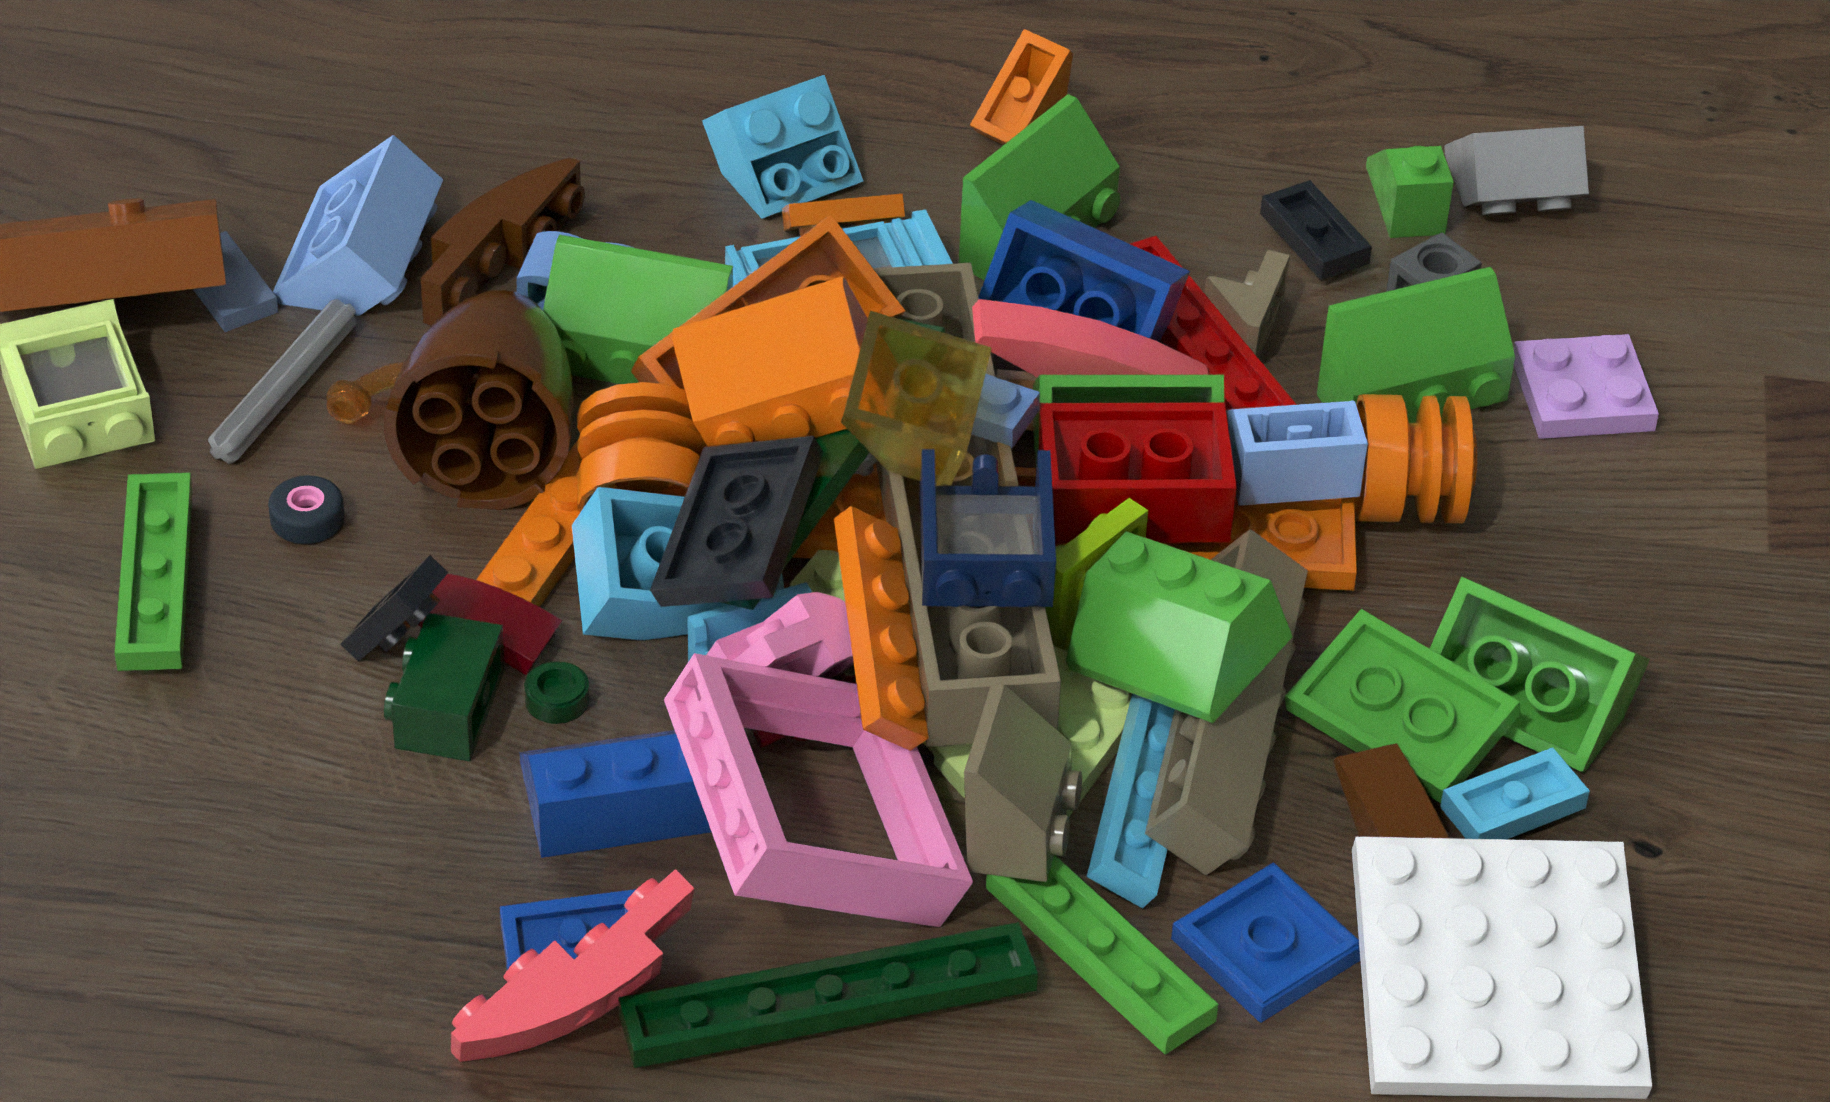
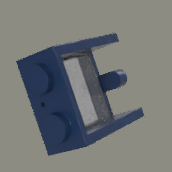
(987, 539)

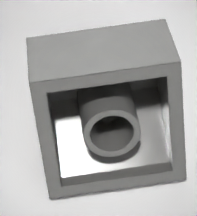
(1520, 168)

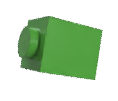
(1412, 189)

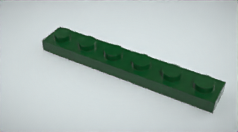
(826, 994)

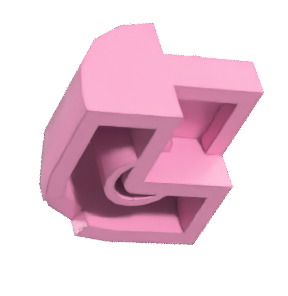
(801, 637)

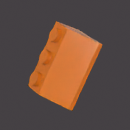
(772, 365)

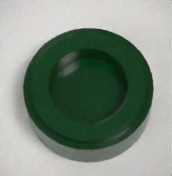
(556, 692)

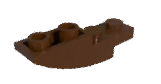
(498, 232)

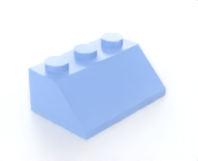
(361, 232)

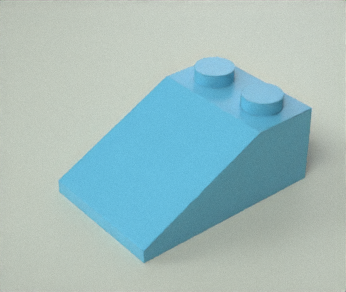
(616, 560)

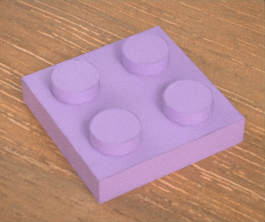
(1584, 386)

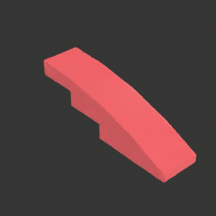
(1069, 344)

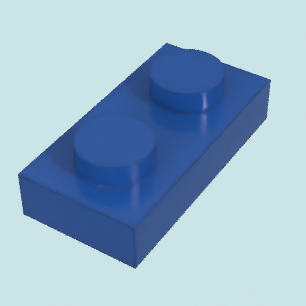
(563, 920)

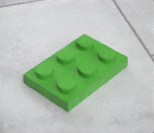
(1390, 689)

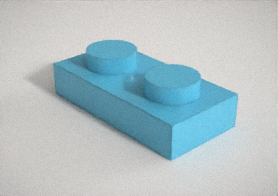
(1515, 797)

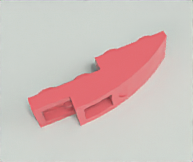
(557, 994)

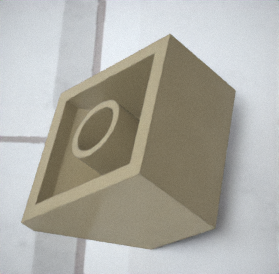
(1017, 790)

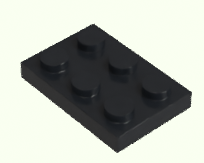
(737, 522)

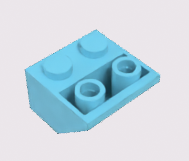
(784, 147)

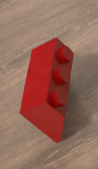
(1157, 454)

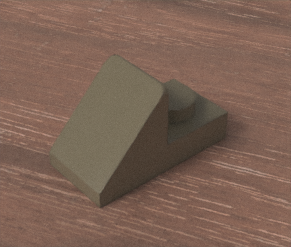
(1255, 303)

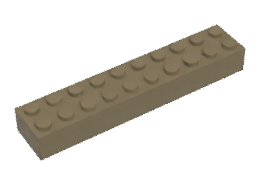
(963, 645)

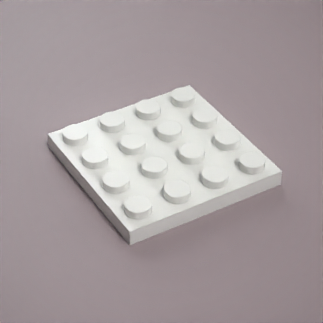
(1499, 968)

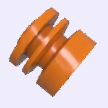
(637, 440)
(1417, 459)

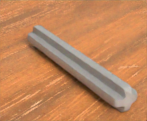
(282, 381)

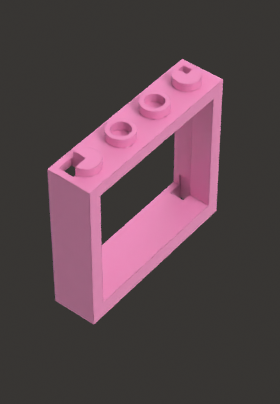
(709, 714)

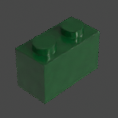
(446, 686)

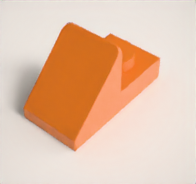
(1025, 88)

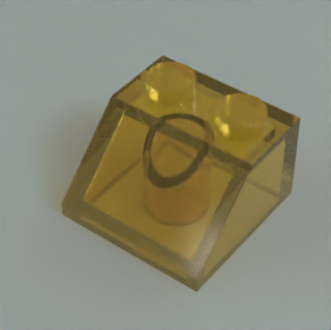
(915, 394)

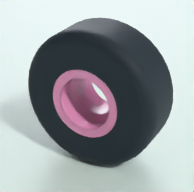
(306, 509)

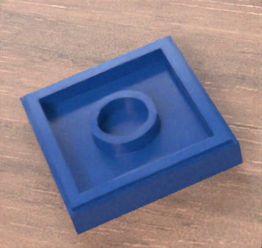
(1266, 942)

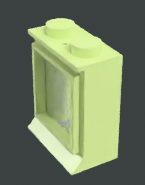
(74, 384)

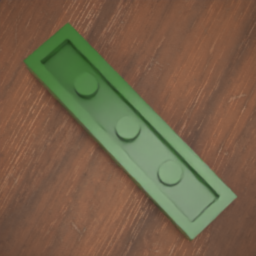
(154, 572)
(1109, 954)

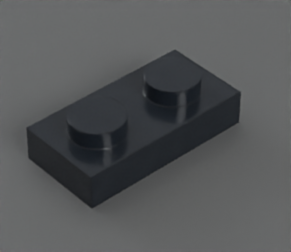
(1315, 230)
(397, 611)

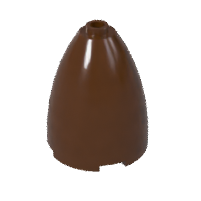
(484, 403)

